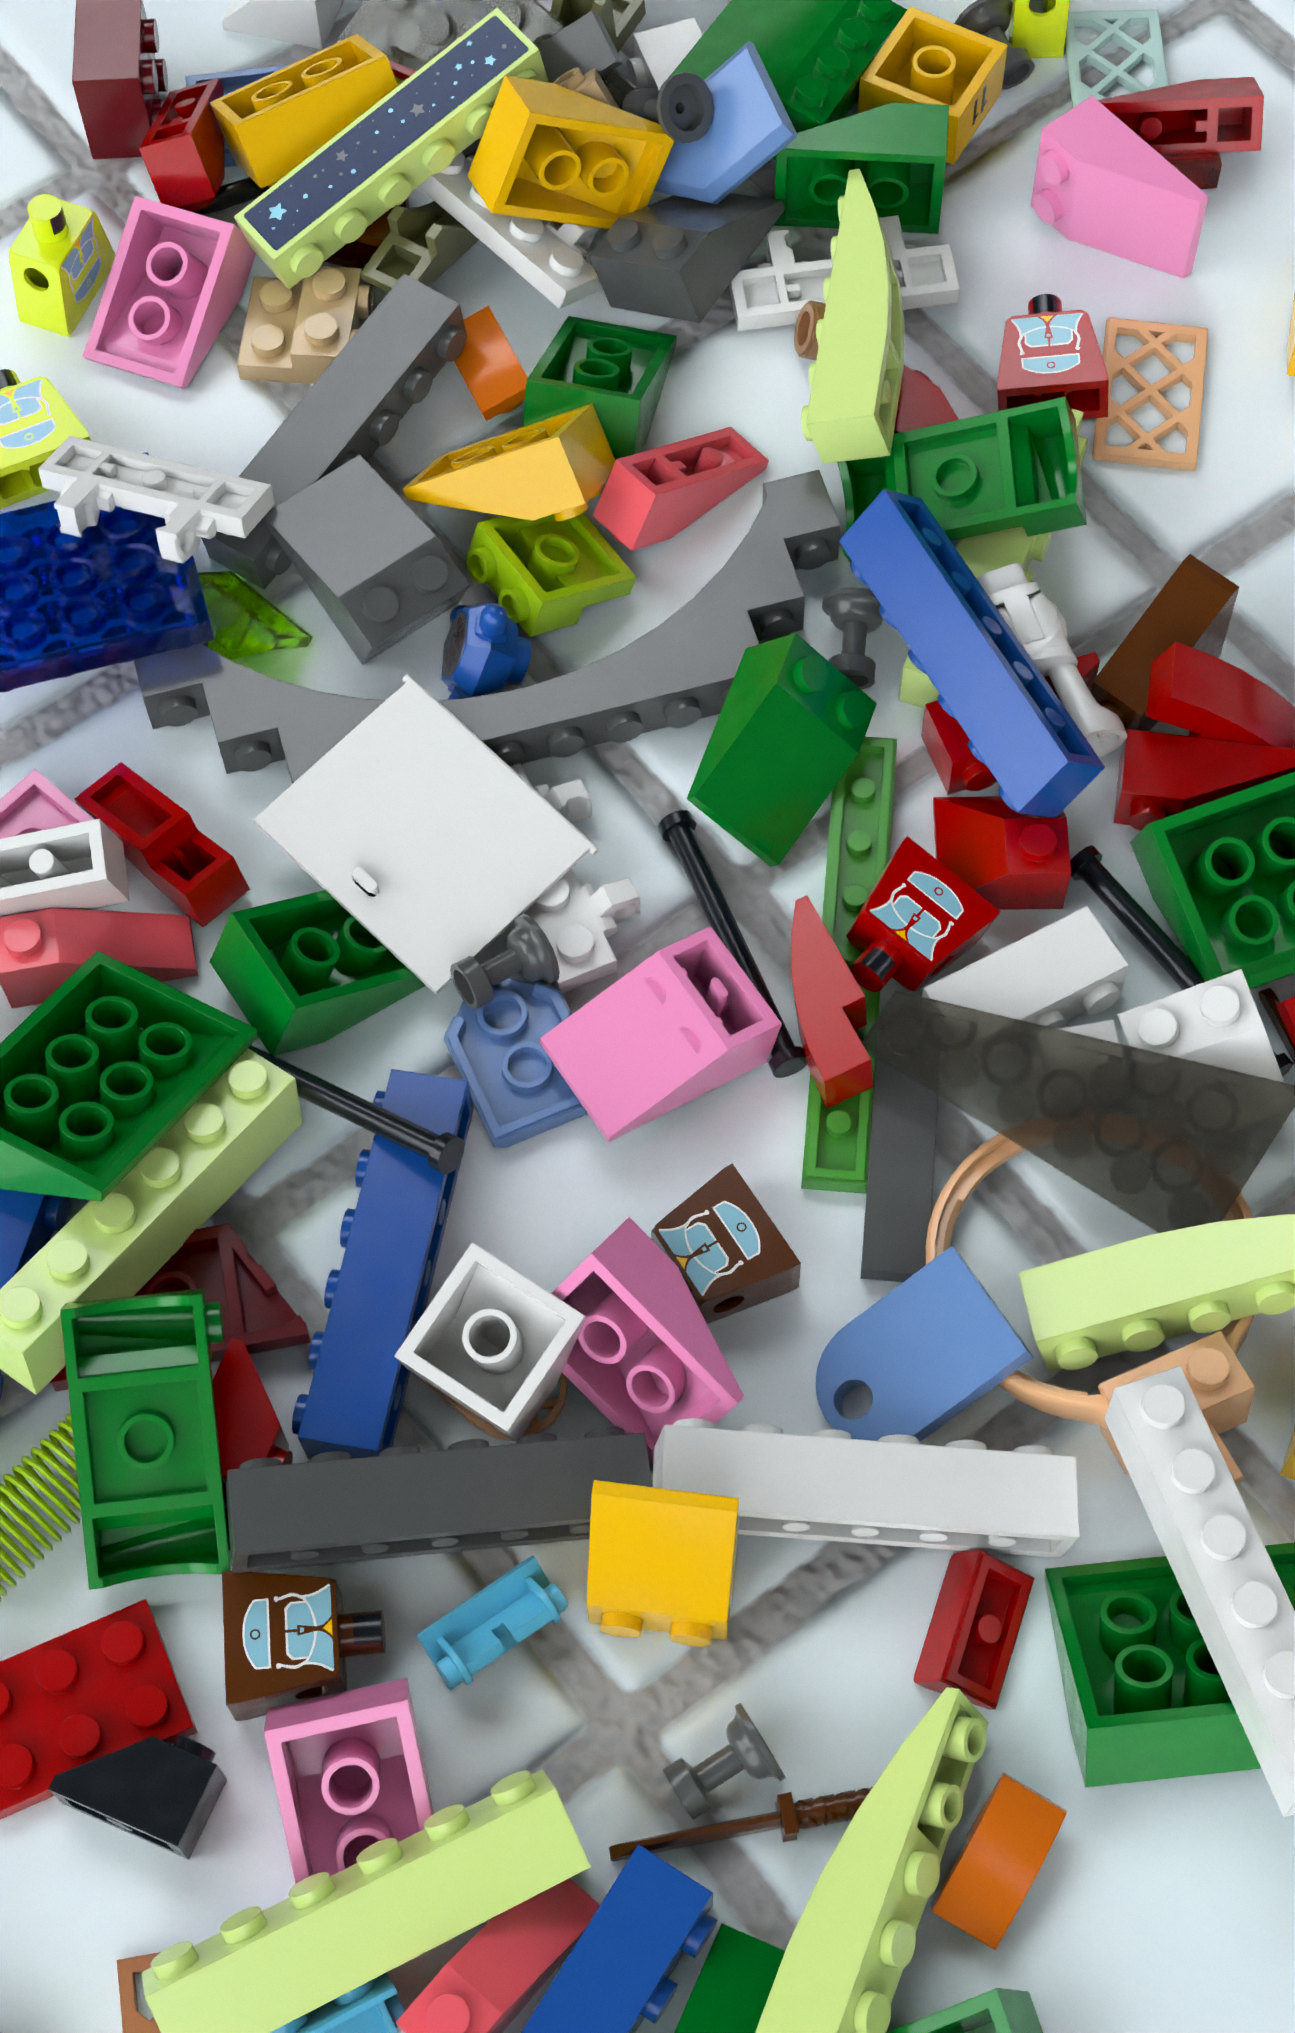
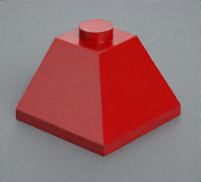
(1003, 854)

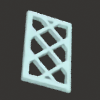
(1110, 26)

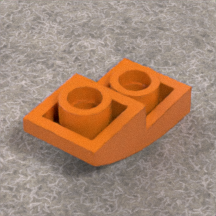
(490, 366)
(999, 1861)

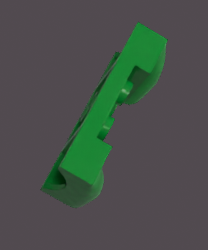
(982, 472)
(147, 1435)

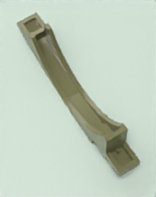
(430, 240)

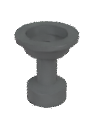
(992, 20)
(680, 107)
(856, 614)
(526, 954)
(745, 1752)

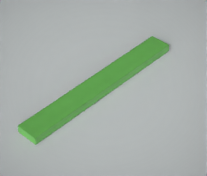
(856, 856)

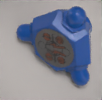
(483, 651)

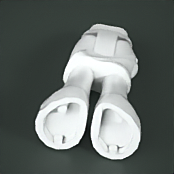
(1044, 638)

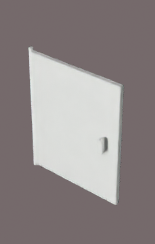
(428, 829)

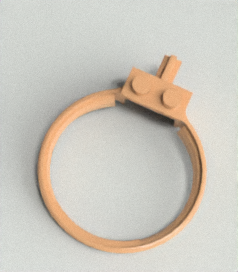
(1208, 1364)

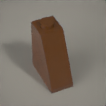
(1188, 610)

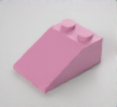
(1116, 191)
(168, 292)
(644, 1340)
(347, 1774)

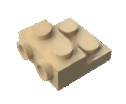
(303, 328)

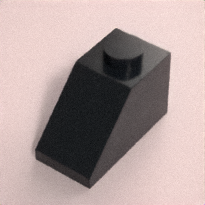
(148, 1791)

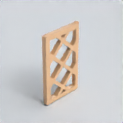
(1145, 448)

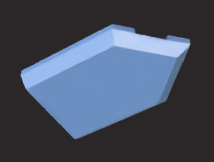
(743, 136)
(506, 1067)

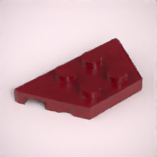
(247, 1294)

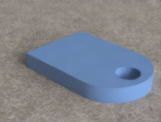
(921, 1352)

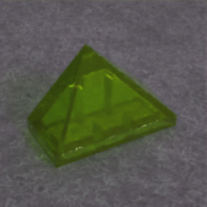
(245, 620)

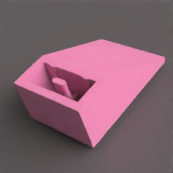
(663, 1035)

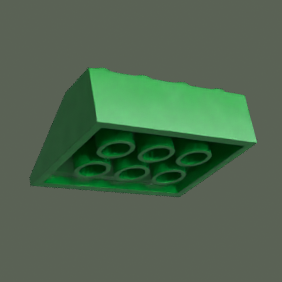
(807, 46)
(1228, 880)
(105, 1077)
(1140, 1674)

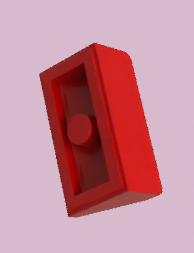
(974, 1627)

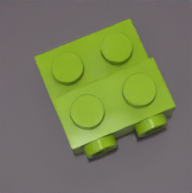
(546, 569)

